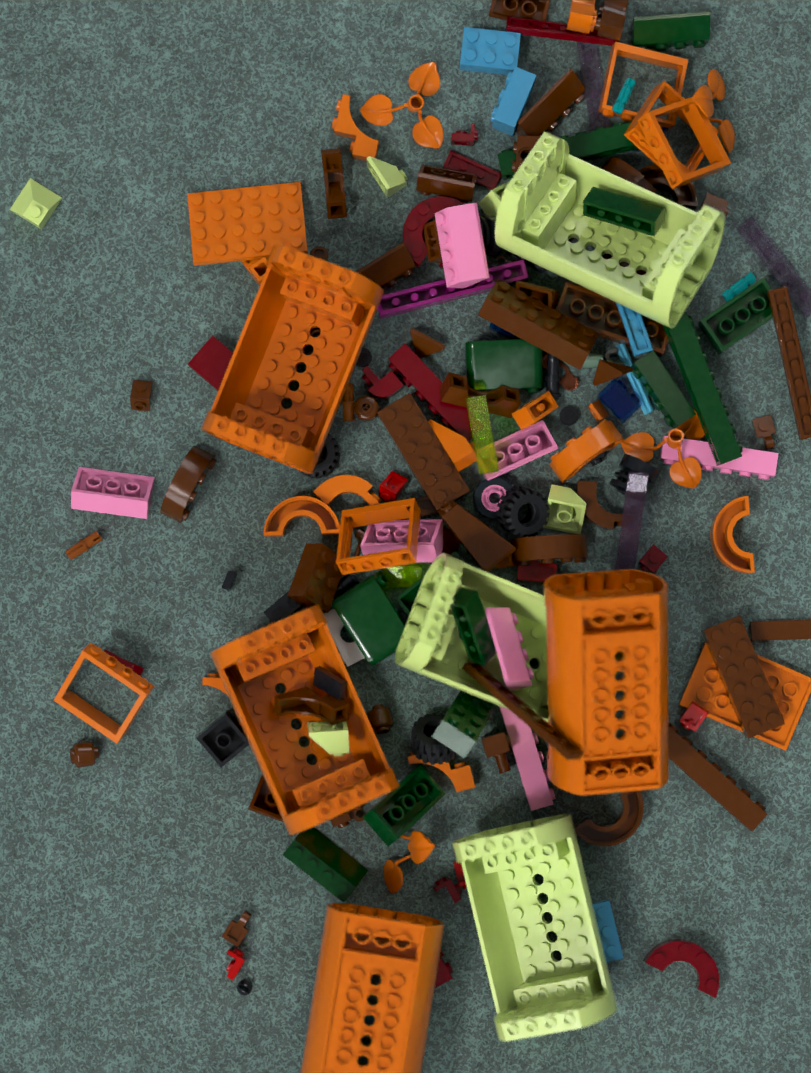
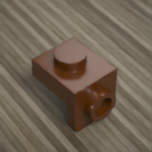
(141, 395)

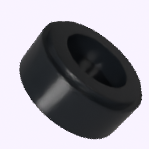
(364, 358)
(568, 415)

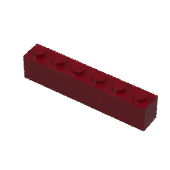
(427, 387)

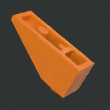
(456, 446)

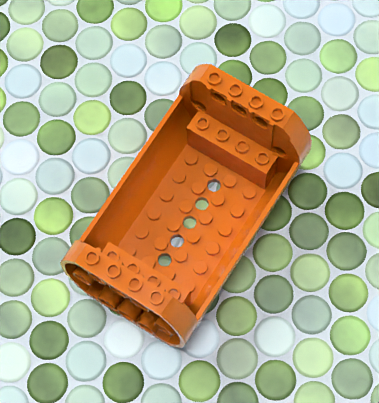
(290, 302)
(586, 625)
(288, 656)
(353, 948)

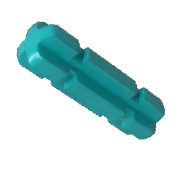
(624, 95)
(739, 286)

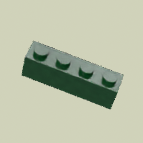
(623, 211)
(663, 390)
(473, 626)

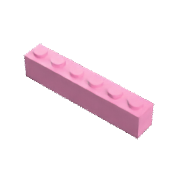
(752, 461)
(528, 761)

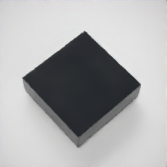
(228, 582)

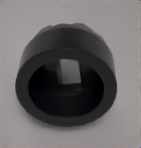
(247, 984)

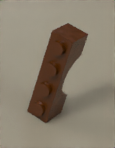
(500, 401)

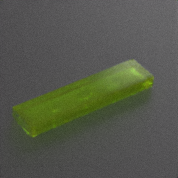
(482, 434)

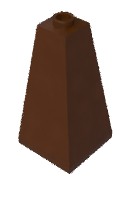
(478, 539)

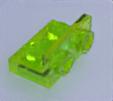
(403, 575)

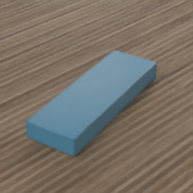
(635, 330)

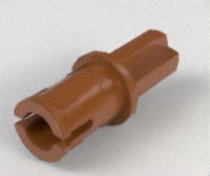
(348, 404)
(83, 545)

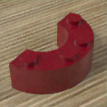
(419, 216)
(687, 951)

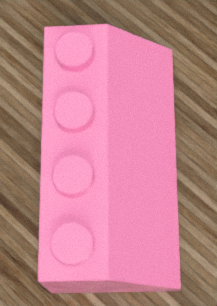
(461, 245)
(522, 448)
(112, 492)
(394, 536)
(508, 648)

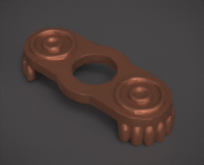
(569, 382)

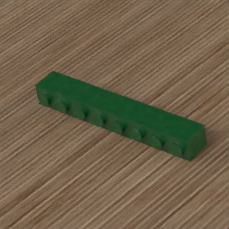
(583, 145)
(702, 391)

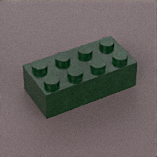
(738, 317)
(463, 723)
(404, 805)

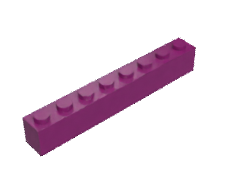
(438, 293)

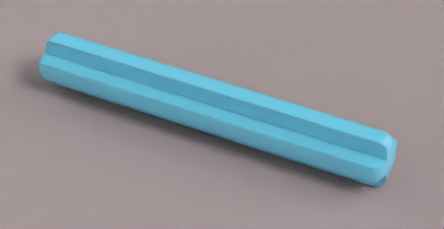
(635, 383)

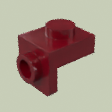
(454, 890)

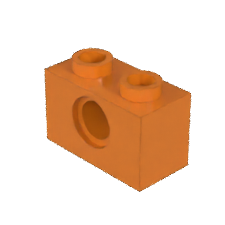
(535, 410)

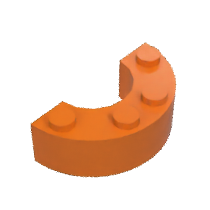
(582, 16)
(584, 449)
(301, 507)
(722, 539)

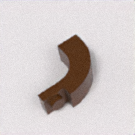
(625, 171)
(334, 183)
(594, 512)

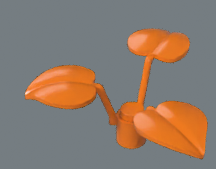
(424, 81)
(703, 98)
(686, 471)
(420, 849)

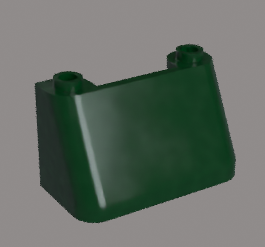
(504, 363)
(371, 618)

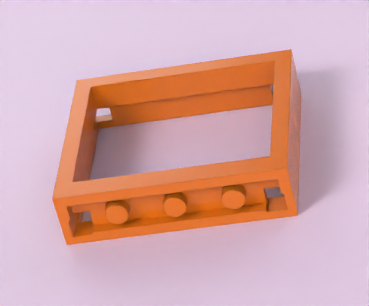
(647, 56)
(704, 133)
(636, 136)
(372, 515)
(89, 713)

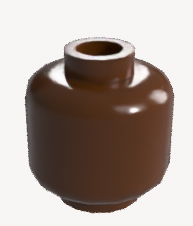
(367, 415)
(380, 719)
(84, 754)

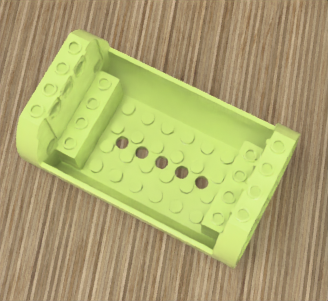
(546, 209)
(432, 639)
(527, 983)

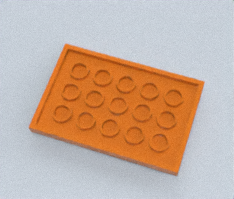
(246, 222)
(787, 686)

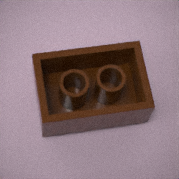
(316, 578)

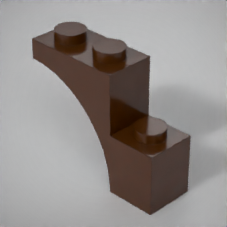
(309, 703)

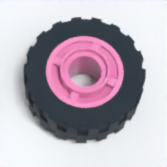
(482, 494)

